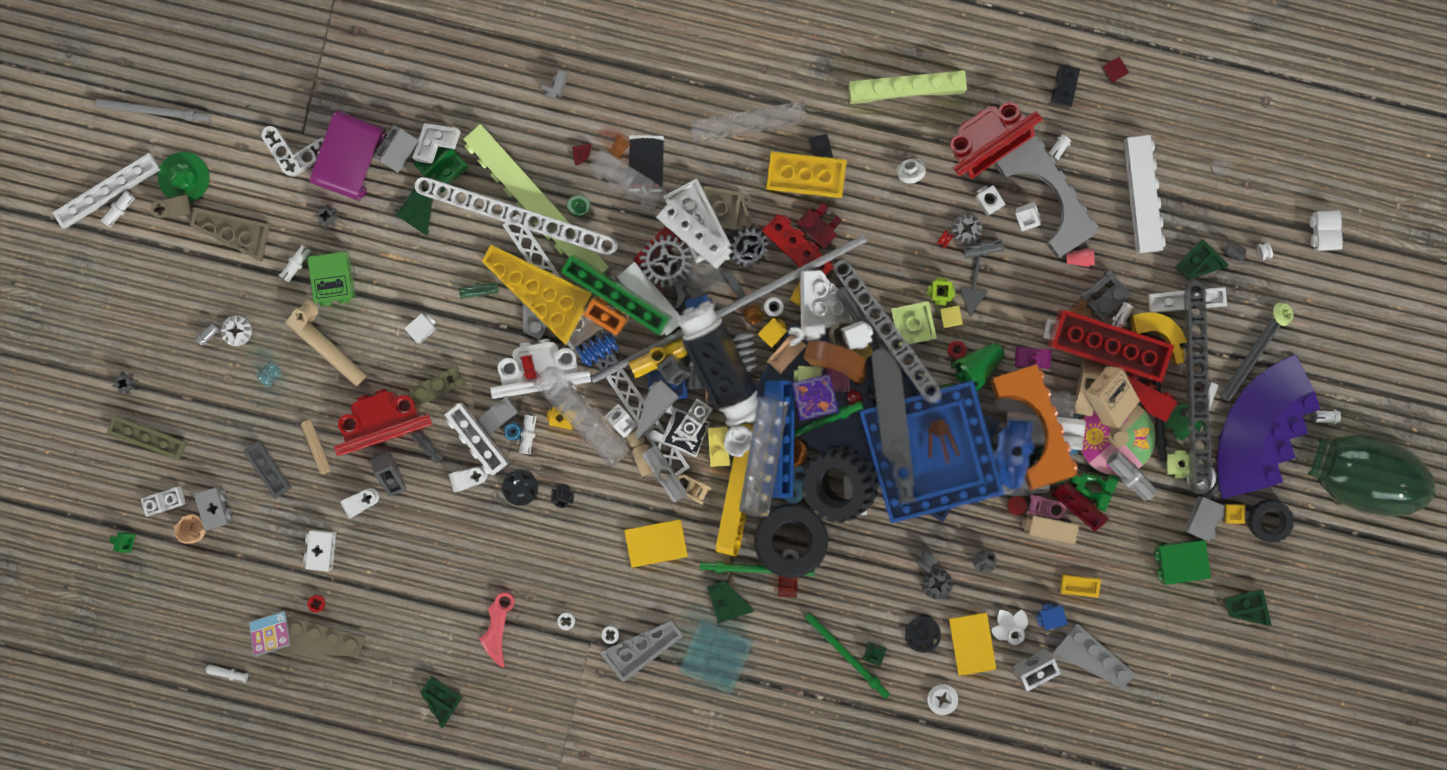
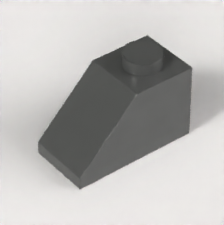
(388, 473)

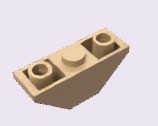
(1088, 374)

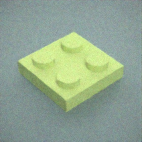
(914, 322)

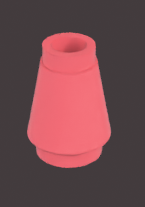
(1081, 257)

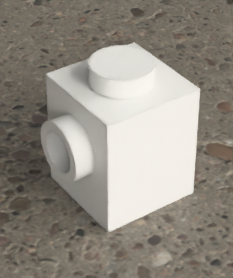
(857, 335)

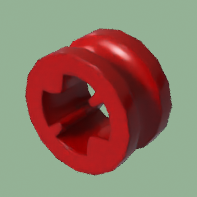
(945, 239)
(321, 606)

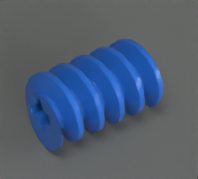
(597, 349)

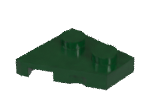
(417, 211)
(1200, 261)
(727, 602)
(1249, 607)
(441, 699)

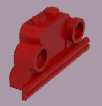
(991, 137)
(379, 420)

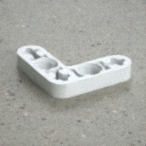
(296, 159)

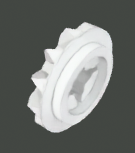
(242, 324)
(945, 708)

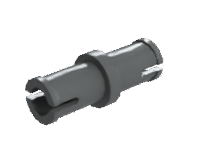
(983, 248)

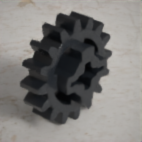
(754, 251)

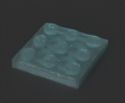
(716, 656)

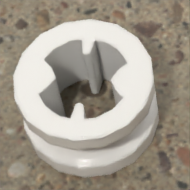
(1264, 251)
(565, 615)
(616, 635)

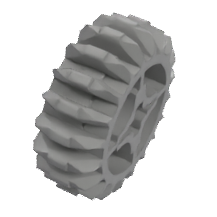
(663, 244)

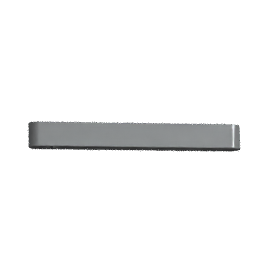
(893, 337)

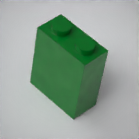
(1182, 561)

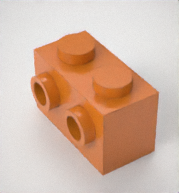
(606, 315)

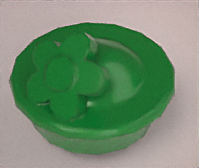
(578, 205)

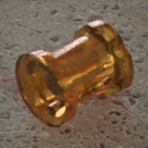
(618, 147)

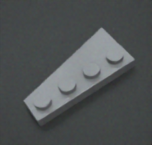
(635, 653)
(1090, 655)

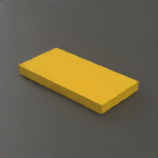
(806, 174)

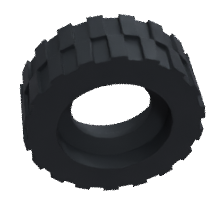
(1283, 529)

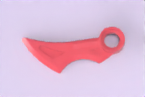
(493, 637)

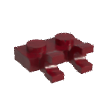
(816, 228)

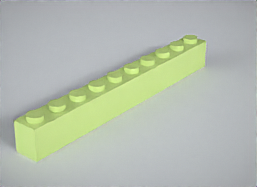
(525, 191)

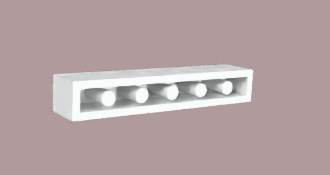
(1143, 194)

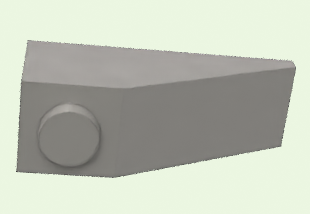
(656, 404)

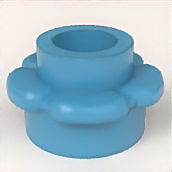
(512, 426)

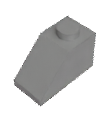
(498, 415)

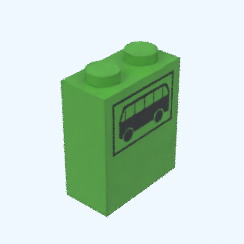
(331, 278)

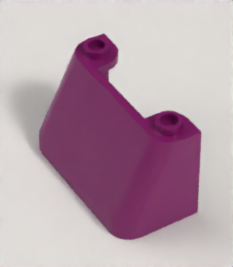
(346, 155)

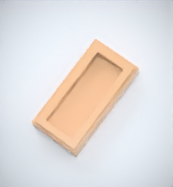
(785, 354)

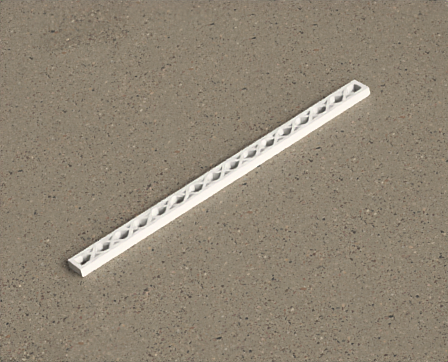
(615, 385)

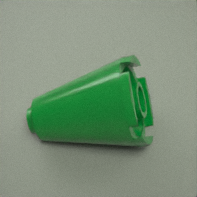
(979, 365)

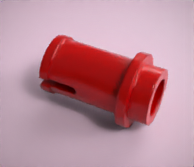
(528, 367)

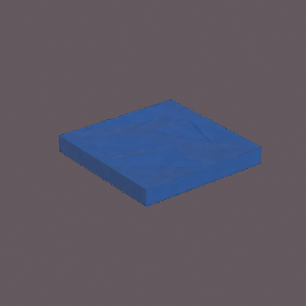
(936, 483)

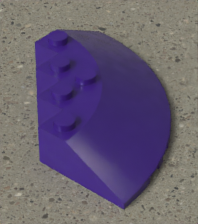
(1261, 428)

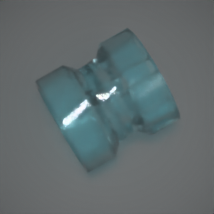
(269, 374)

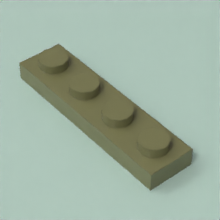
(146, 437)

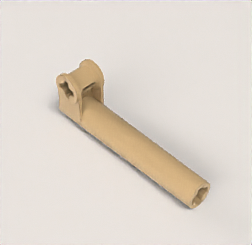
(300, 323)

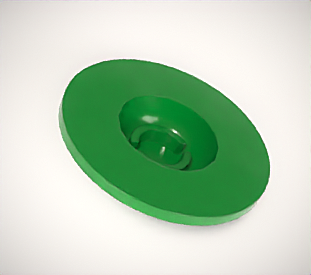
(183, 175)

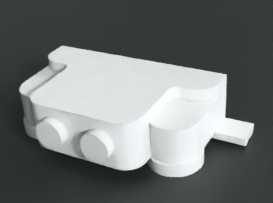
(544, 355)

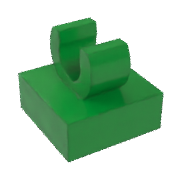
(122, 542)

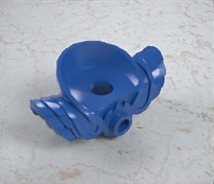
(1011, 467)

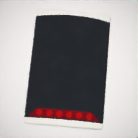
(647, 156)

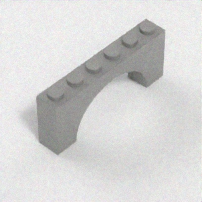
(1074, 222)

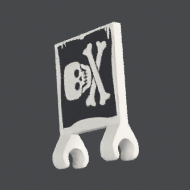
(675, 439)

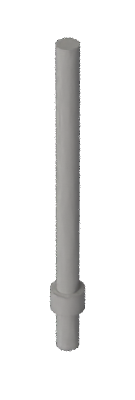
(189, 115)

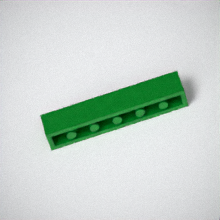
(616, 294)

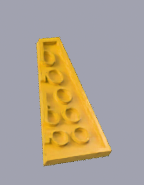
(546, 295)

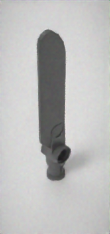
(893, 419)

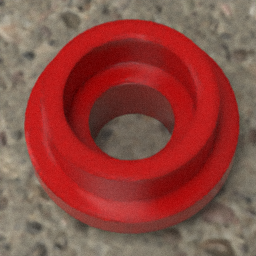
(961, 345)
(854, 397)

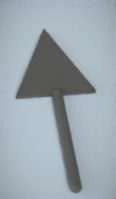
(972, 295)

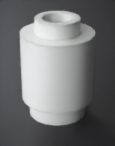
(773, 300)

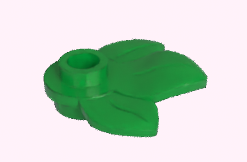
(1180, 423)

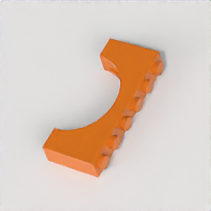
(1028, 387)

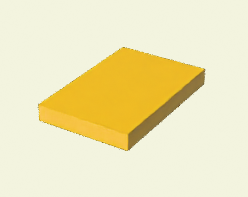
(656, 543)
(972, 643)

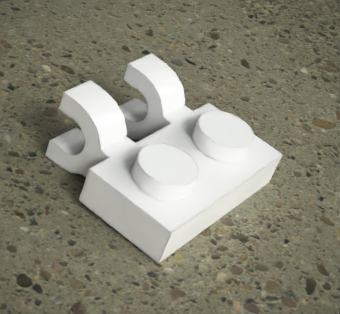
(809, 333)

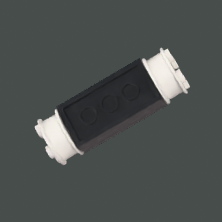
(718, 364)

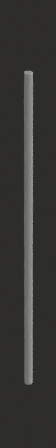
(737, 304)

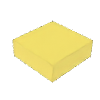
(951, 316)

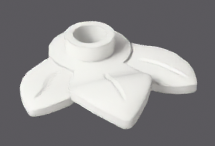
(1010, 624)

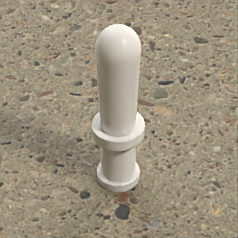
(231, 674)

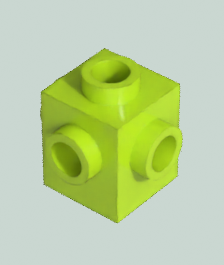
(946, 286)

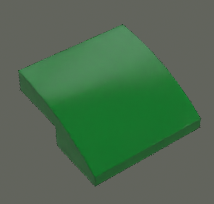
(445, 167)

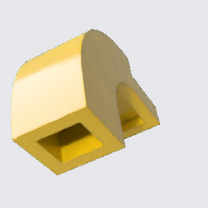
(1163, 326)

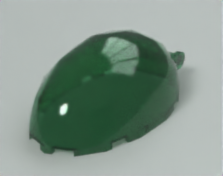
(1373, 476)

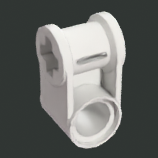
(465, 479)
(357, 503)

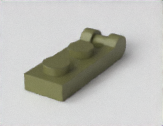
(436, 386)

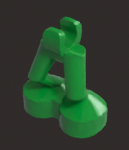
(1108, 488)

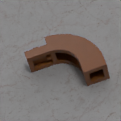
(836, 358)

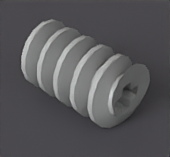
(742, 345)

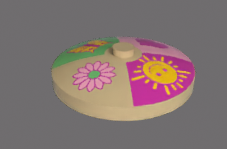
(1132, 439)

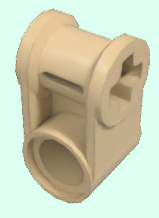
(694, 487)

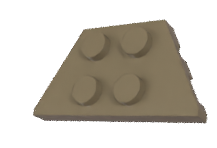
(728, 207)

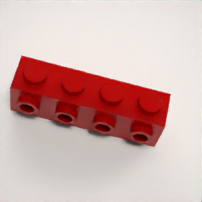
(793, 244)

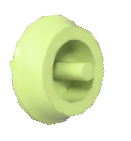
(1282, 314)

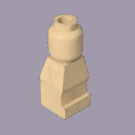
(639, 449)

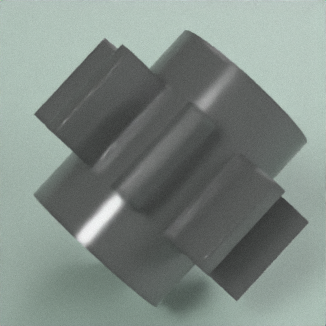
(325, 211)
(120, 385)
(984, 561)

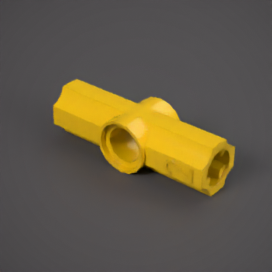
(647, 363)

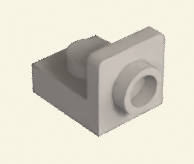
(558, 82)

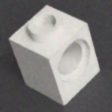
(989, 208)
(1028, 216)
(421, 327)
(621, 420)

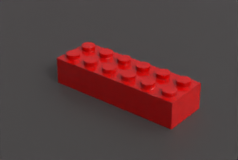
(1110, 345)

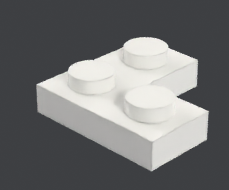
(431, 138)

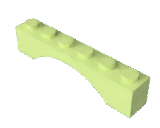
(915, 85)

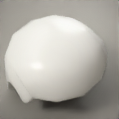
(737, 440)

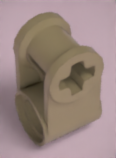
(173, 207)

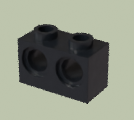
(1064, 87)

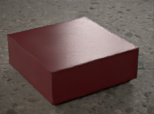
(1115, 69)

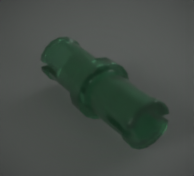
(478, 290)

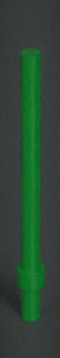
(843, 413)
(719, 566)
(872, 681)

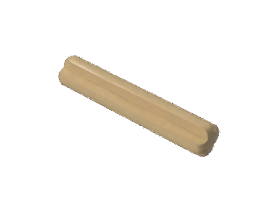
(315, 447)

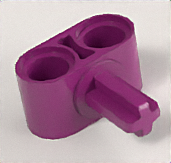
(1031, 356)

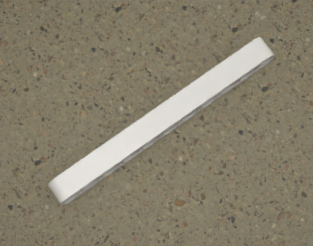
(507, 212)

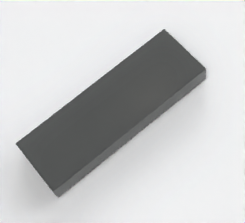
(267, 469)

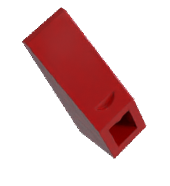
(1155, 403)

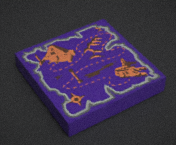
(815, 397)

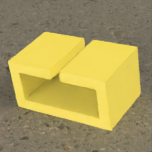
(718, 453)

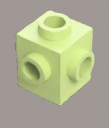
(1173, 467)

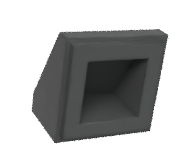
(1235, 251)

